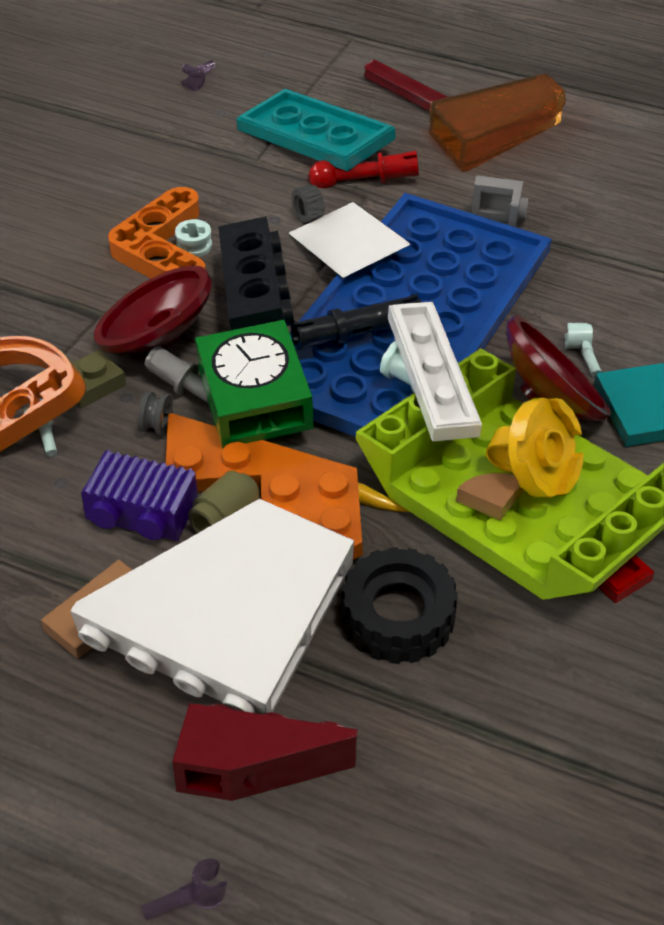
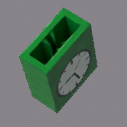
(254, 383)

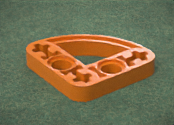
(46, 384)

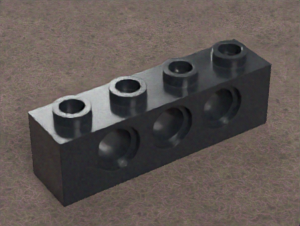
(254, 274)

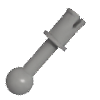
(175, 372)

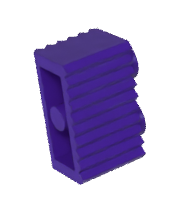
(139, 496)

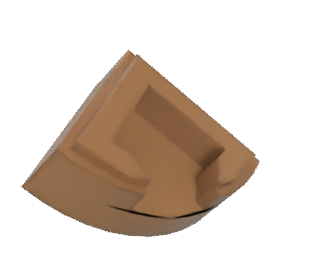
(490, 493)

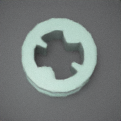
(194, 237)

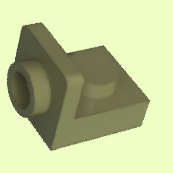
(100, 376)

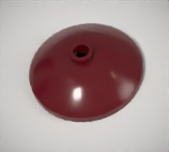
(154, 312)
(551, 373)

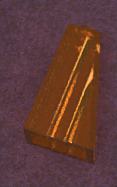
(495, 118)

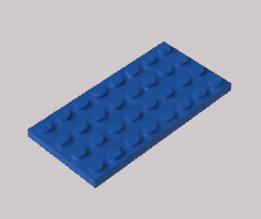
(456, 261)

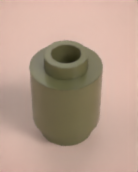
(222, 499)

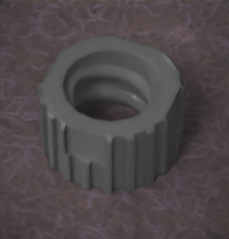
(308, 203)

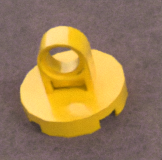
(539, 448)

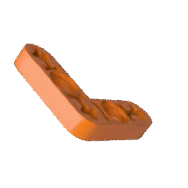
(136, 242)

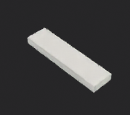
(434, 372)

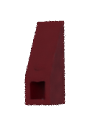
(248, 753)

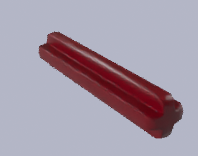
(401, 84)

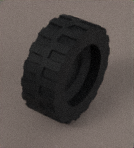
(399, 639)

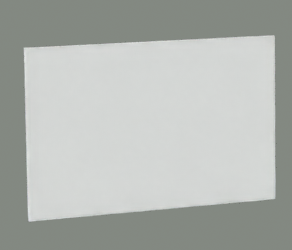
(349, 239)

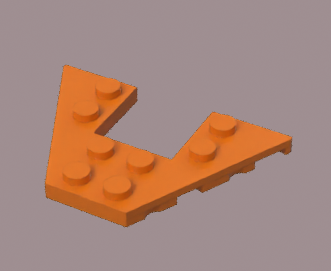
(287, 477)

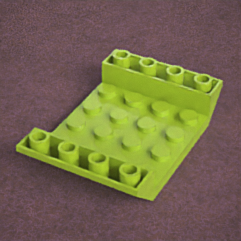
(541, 543)

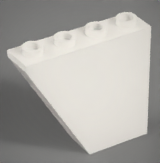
(224, 606)

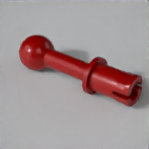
(325, 175)

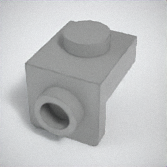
(499, 200)

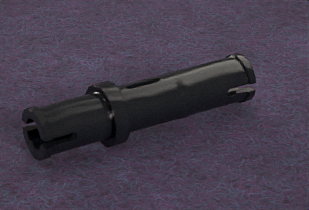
(340, 325)

